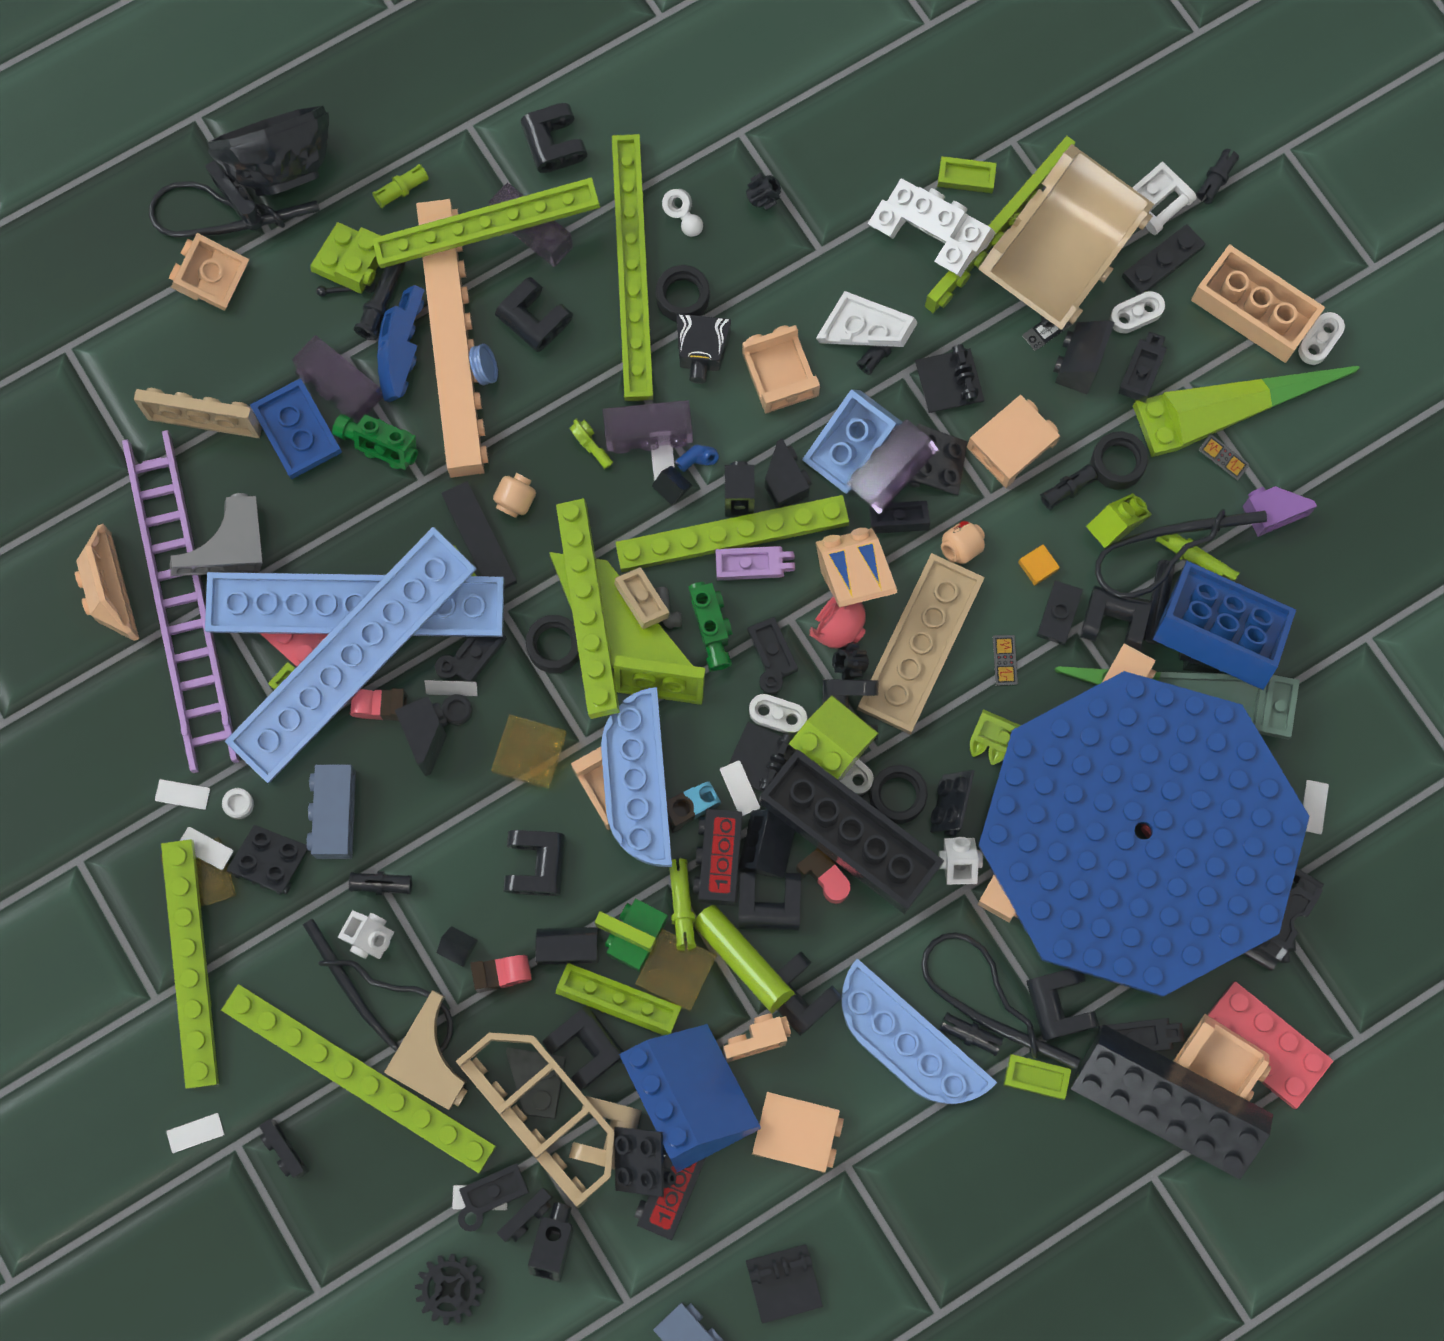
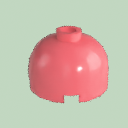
(839, 624)

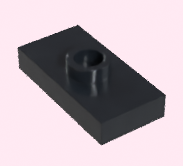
(1059, 612)

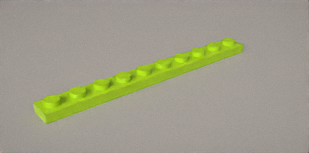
(632, 268)
(359, 1078)

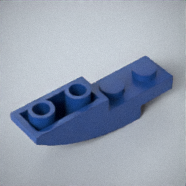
(395, 353)

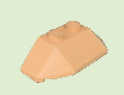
(104, 584)

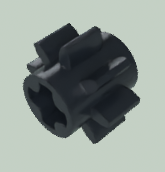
(763, 191)
(850, 661)

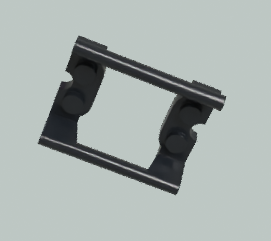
(1299, 904)

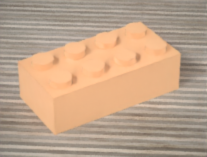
(1257, 303)

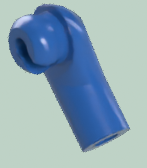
(699, 455)

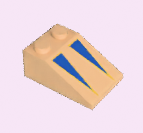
(855, 567)

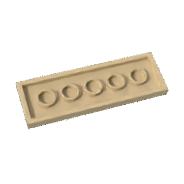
(921, 643)

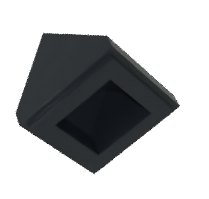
(671, 485)
(456, 946)

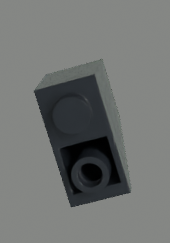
(784, 479)

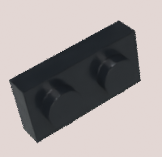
(901, 517)
(275, 1139)
(516, 1226)

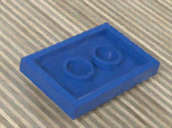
(296, 428)

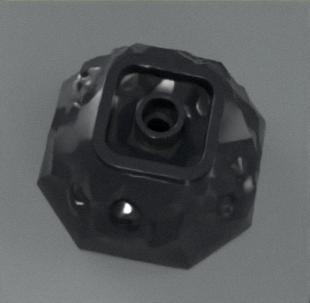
(275, 151)

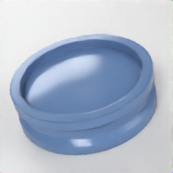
(483, 364)

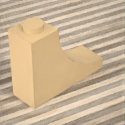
(420, 1061)

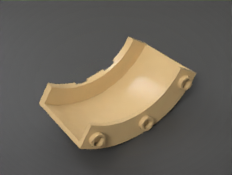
(1067, 237)

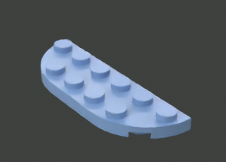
(636, 779)
(908, 1042)

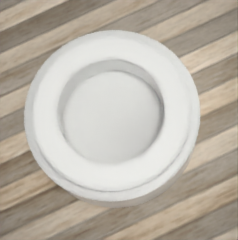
(237, 803)

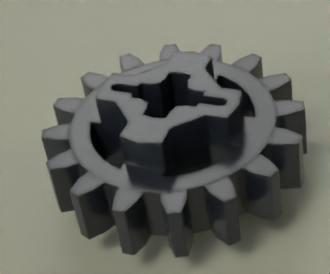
(459, 1300)

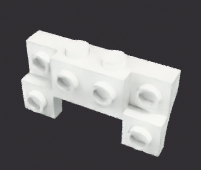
(944, 221)

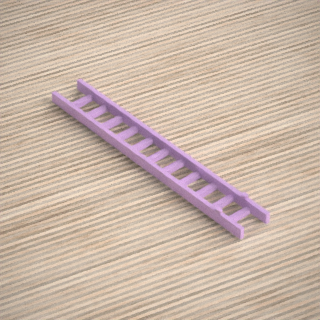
(161, 605)

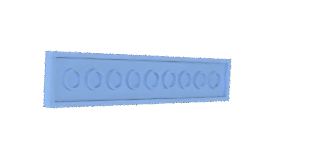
(321, 601)
(350, 655)

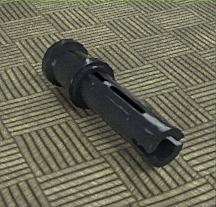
(376, 307)

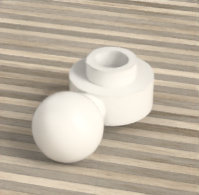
(691, 224)

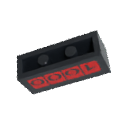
(718, 857)
(664, 1213)

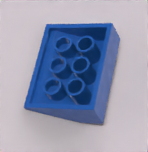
(1225, 625)
(689, 1094)

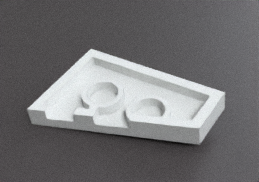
(865, 323)

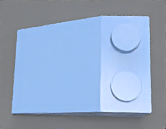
(850, 438)

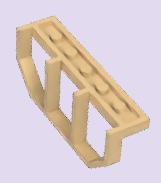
(515, 1117)

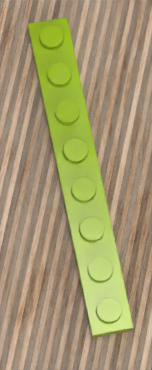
(486, 223)
(942, 292)
(732, 533)
(587, 609)
(189, 964)

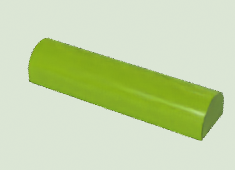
(743, 958)

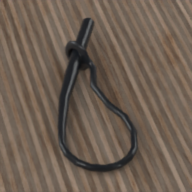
(268, 218)
(1214, 523)
(351, 992)
(1027, 1040)

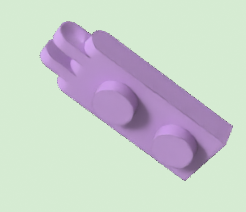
(752, 563)

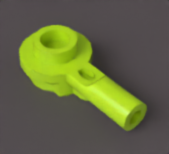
(583, 433)

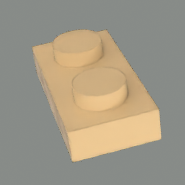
(641, 598)

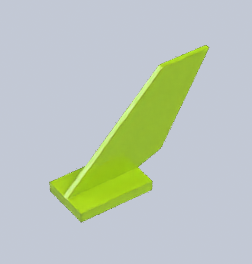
(640, 655)

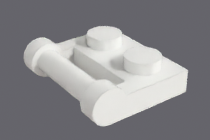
(1157, 187)

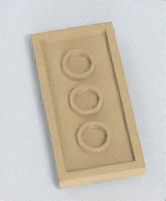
(198, 413)

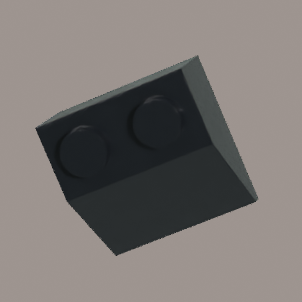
(1083, 354)
(424, 731)

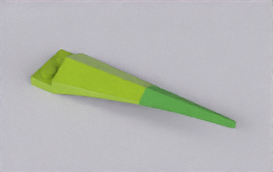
(1193, 414)

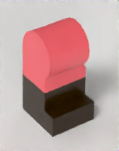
(378, 704)
(827, 874)
(500, 973)

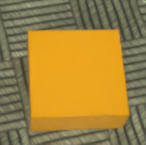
(1038, 564)

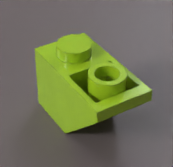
(1118, 519)

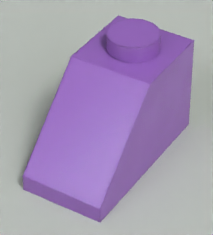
(1280, 506)

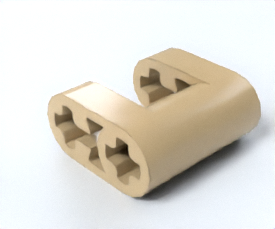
(620, 1117)

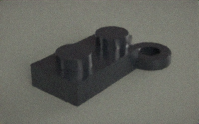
(491, 1193)

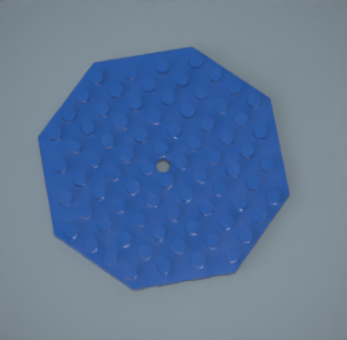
(1131, 906)

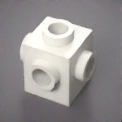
(961, 860)
(366, 934)

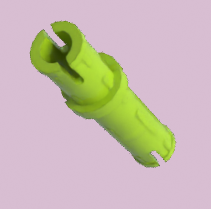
(1197, 556)
(683, 916)

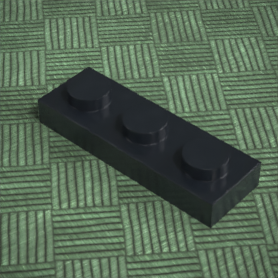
(1163, 260)

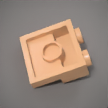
(208, 271)
(765, 1033)

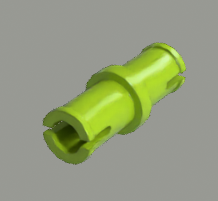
(400, 186)

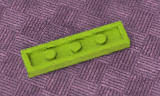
(618, 999)

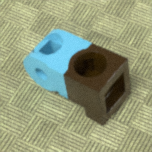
(691, 805)

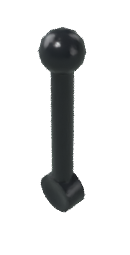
(322, 290)

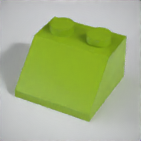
(834, 738)

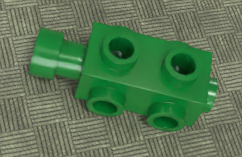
(387, 440)
(707, 610)

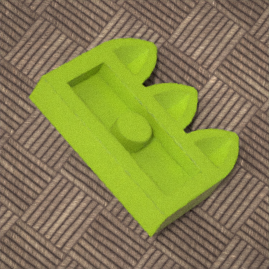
(991, 732)

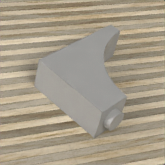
(232, 548)

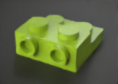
(347, 258)

